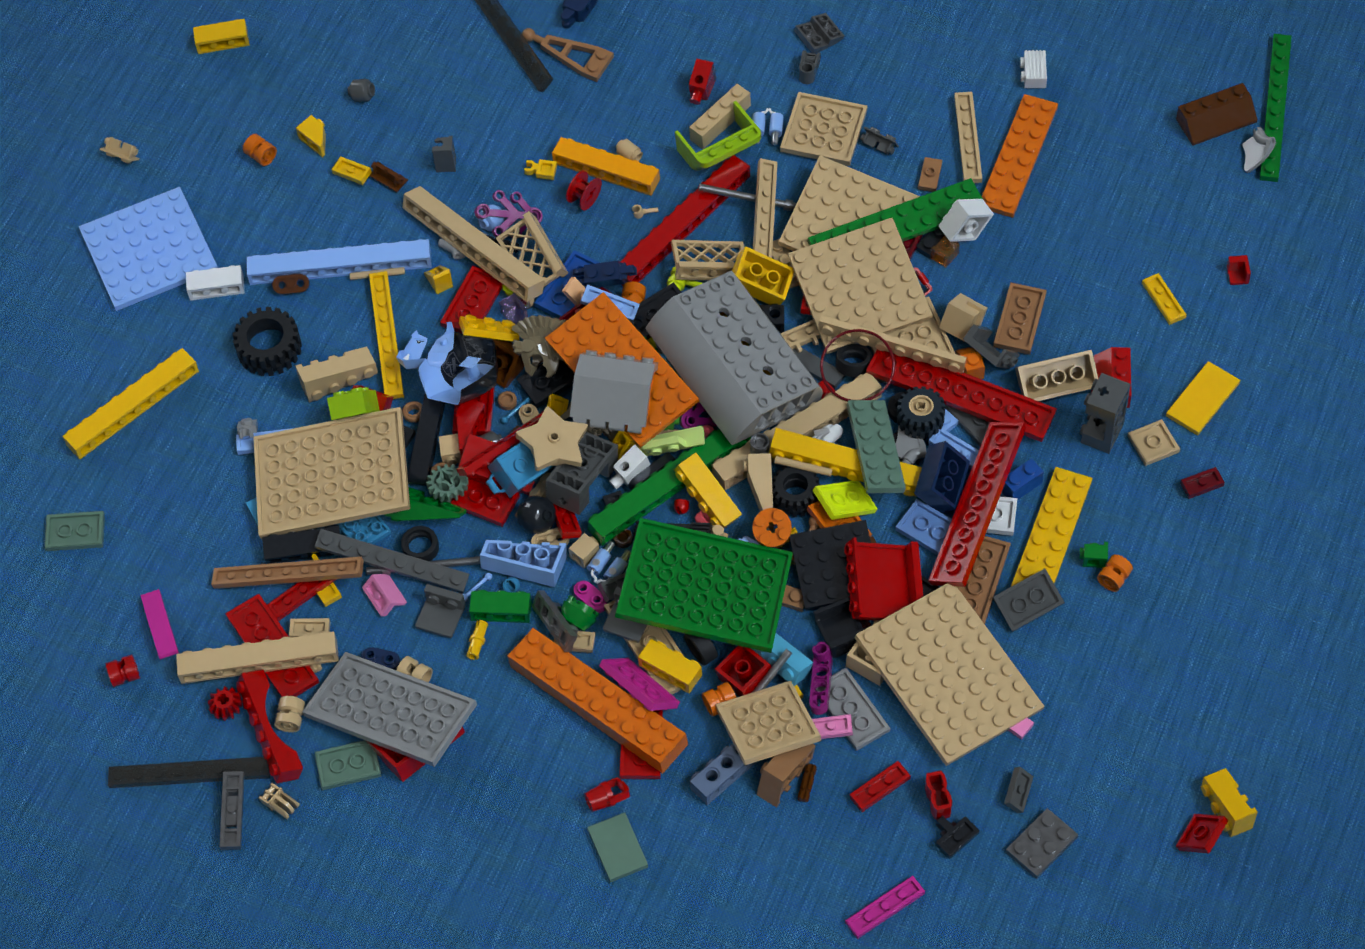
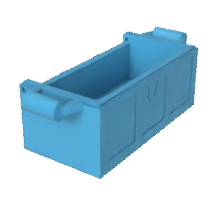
(514, 470)

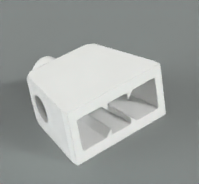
(629, 466)

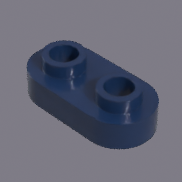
(381, 657)

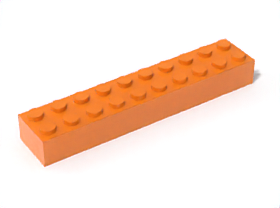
(598, 700)

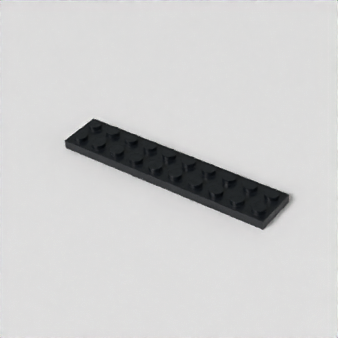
(540, 387)

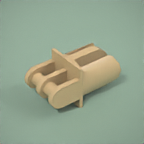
(279, 801)

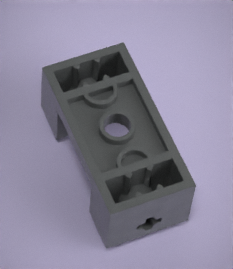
(1105, 412)
(570, 484)

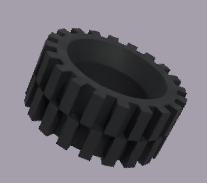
(269, 359)

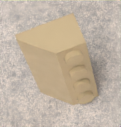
(1057, 376)

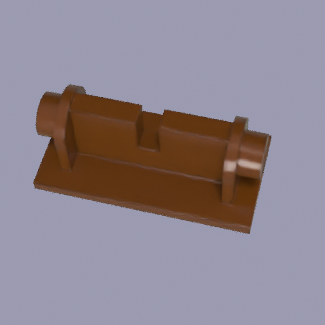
(387, 176)

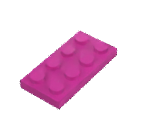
(639, 684)

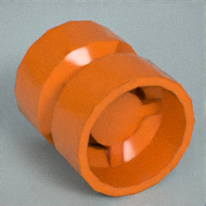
(259, 149)
(634, 292)
(1115, 573)
(712, 697)

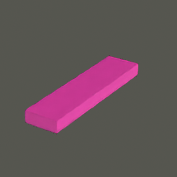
(885, 907)

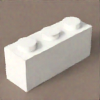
(215, 282)

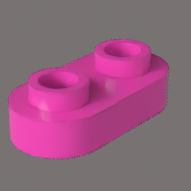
(589, 596)

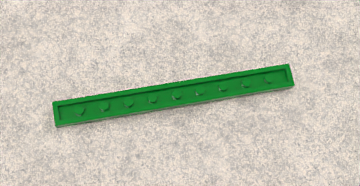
(1276, 104)

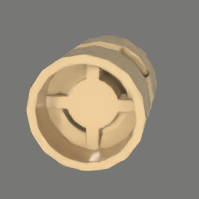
(413, 668)
(289, 714)

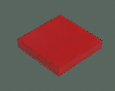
(1202, 833)

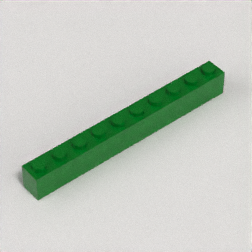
(655, 490)

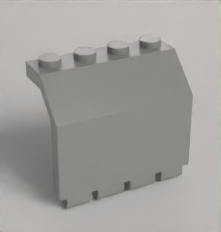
(612, 391)

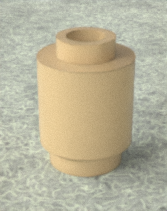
(628, 150)

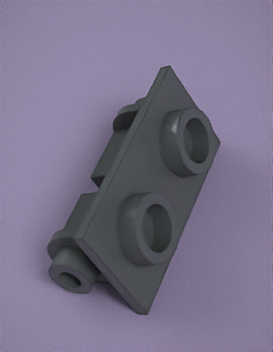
(873, 136)

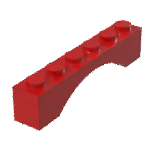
(282, 760)

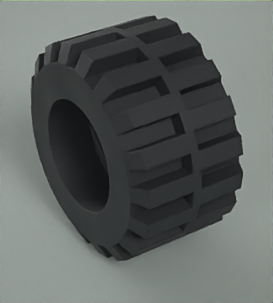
(790, 478)

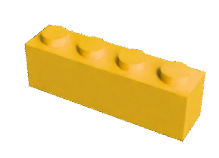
(707, 491)

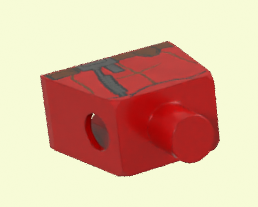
(701, 81)

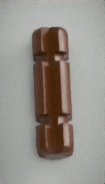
(807, 782)

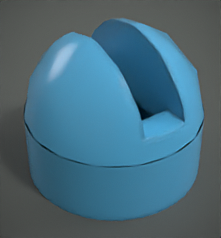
(510, 586)

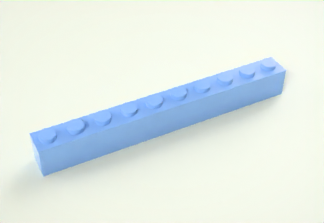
(339, 261)

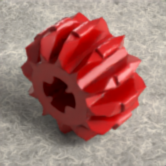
(226, 696)

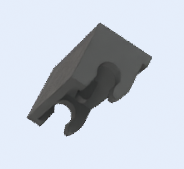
(444, 155)

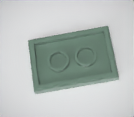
(74, 531)
(347, 764)
(617, 847)

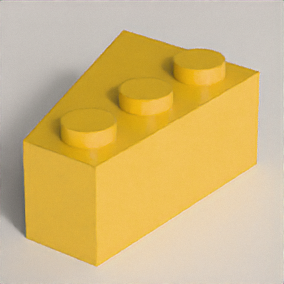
(1228, 802)

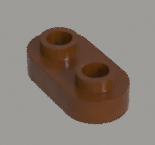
(291, 283)

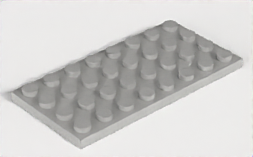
(390, 708)

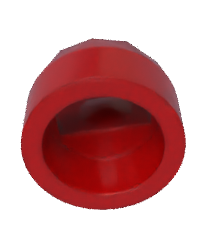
(681, 506)

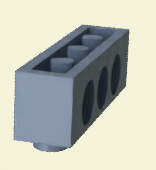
(709, 790)

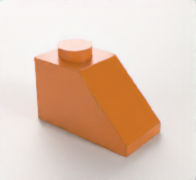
(974, 362)

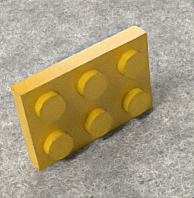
(488, 328)

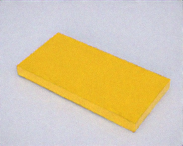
(1203, 398)

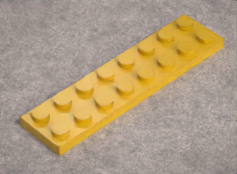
(1054, 525)

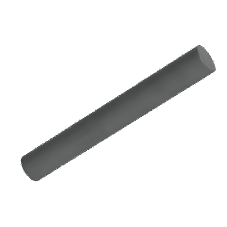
(773, 670)

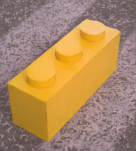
(221, 36)
(670, 665)

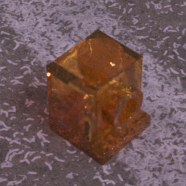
(945, 251)

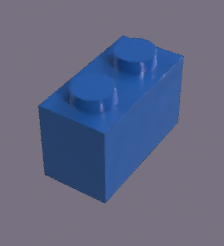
(1023, 480)

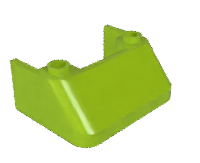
(724, 148)

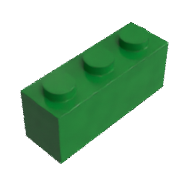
(500, 606)

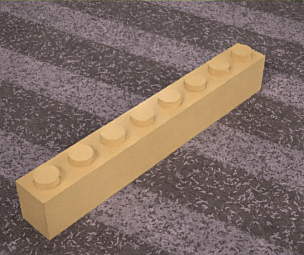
(249, 657)

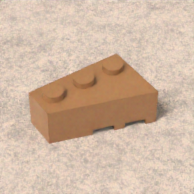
(781, 771)

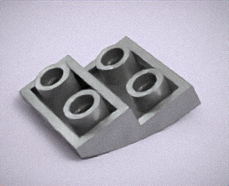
(819, 33)

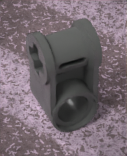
(808, 67)

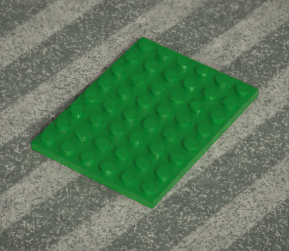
(704, 585)

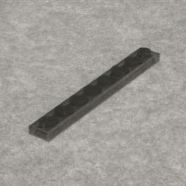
(516, 43)
(185, 772)

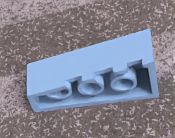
(524, 560)

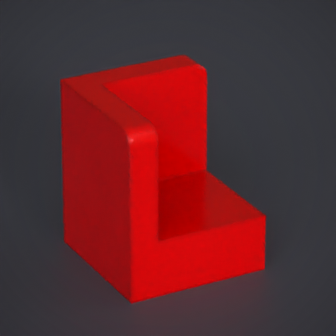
(1238, 270)

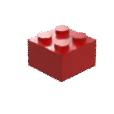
(742, 670)

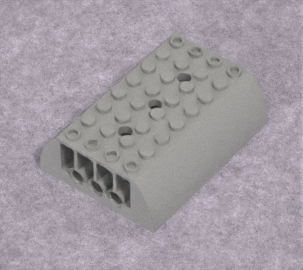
(723, 370)

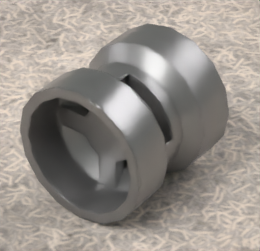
(759, 444)

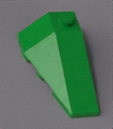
(426, 508)

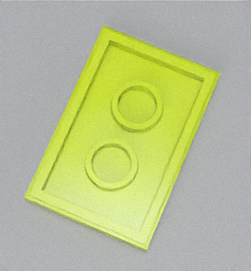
(844, 499)

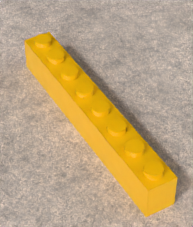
(130, 403)
(826, 454)

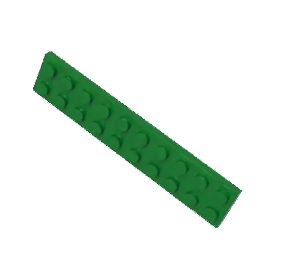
(911, 217)

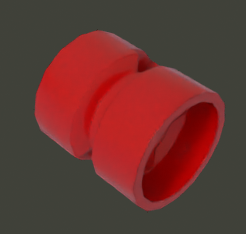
(122, 670)

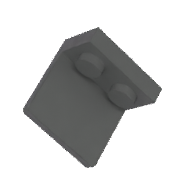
(441, 611)
(620, 627)

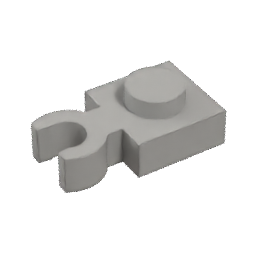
(247, 427)

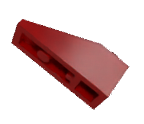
(469, 419)

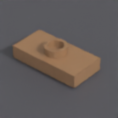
(930, 174)

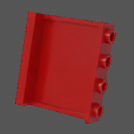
(882, 578)

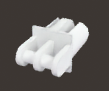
(829, 433)

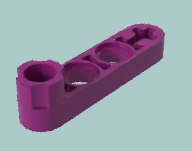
(821, 654)

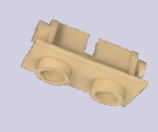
(113, 149)

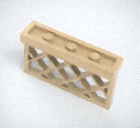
(542, 242)
(706, 270)

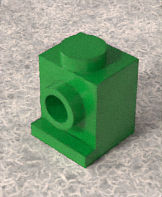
(1094, 555)

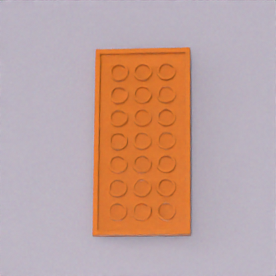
(606, 329)

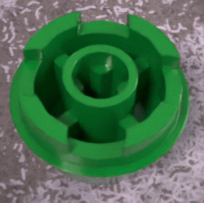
(578, 613)

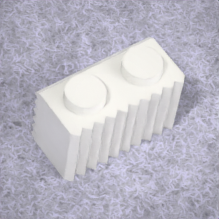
(1034, 69)

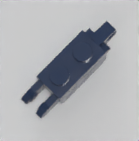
(576, 11)
(605, 273)

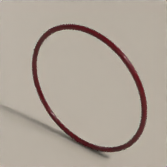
(850, 331)

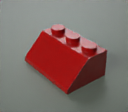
(1115, 363)

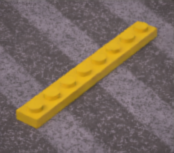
(386, 334)

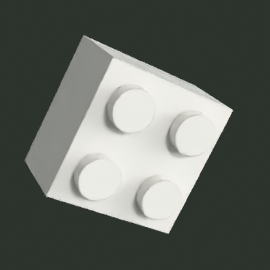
(966, 220)

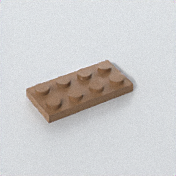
(1020, 318)

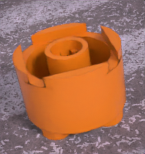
(777, 518)

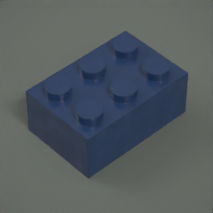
(942, 477)

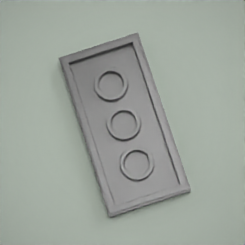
(849, 698)

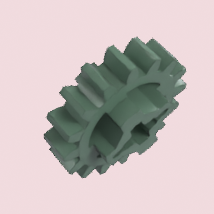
(446, 483)

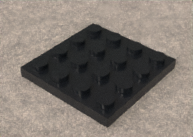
(823, 563)

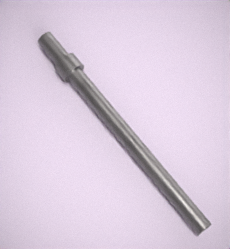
(786, 205)
(447, 563)

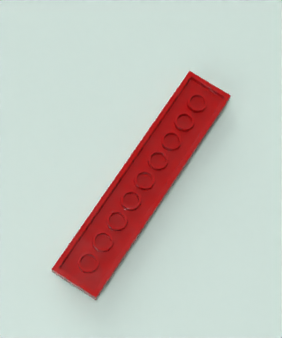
(966, 393)
(977, 504)

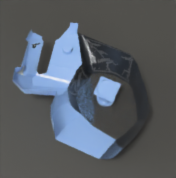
(456, 365)

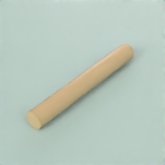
(365, 274)
(803, 466)

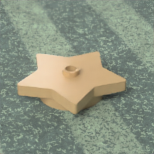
(553, 440)

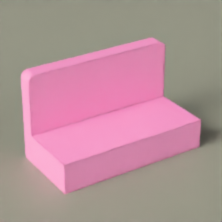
(383, 593)

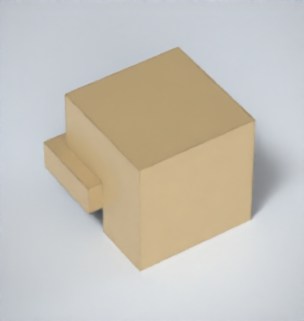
(961, 315)

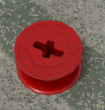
(582, 189)

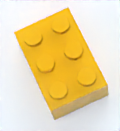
(763, 276)

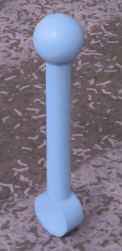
(488, 576)

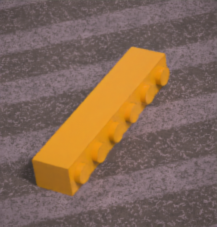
(606, 166)

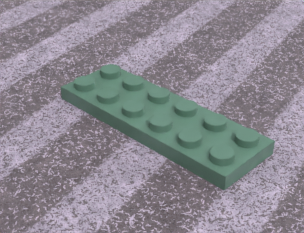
(875, 446)

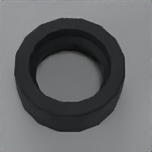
(856, 351)
(420, 531)
(701, 648)

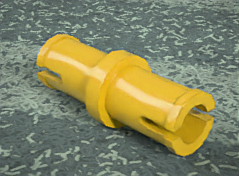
(477, 640)

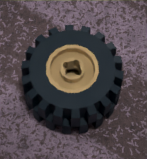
(920, 412)

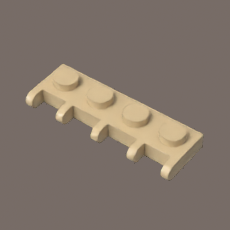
(802, 335)

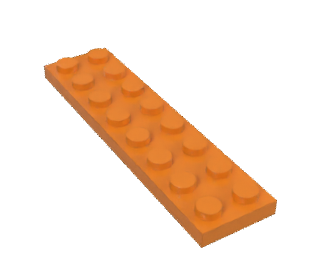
(1019, 155)

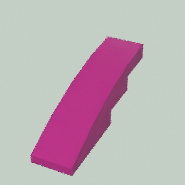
(159, 624)

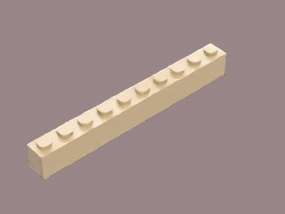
(473, 244)
(818, 414)

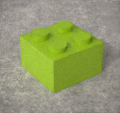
(352, 403)

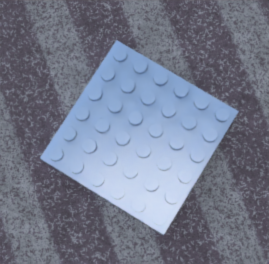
(147, 248)

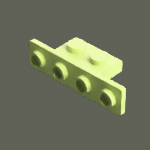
(674, 441)

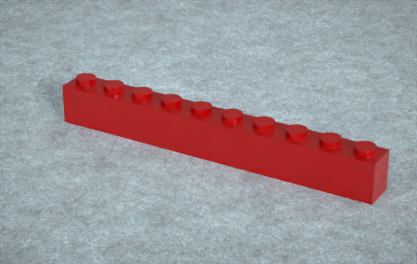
(685, 218)

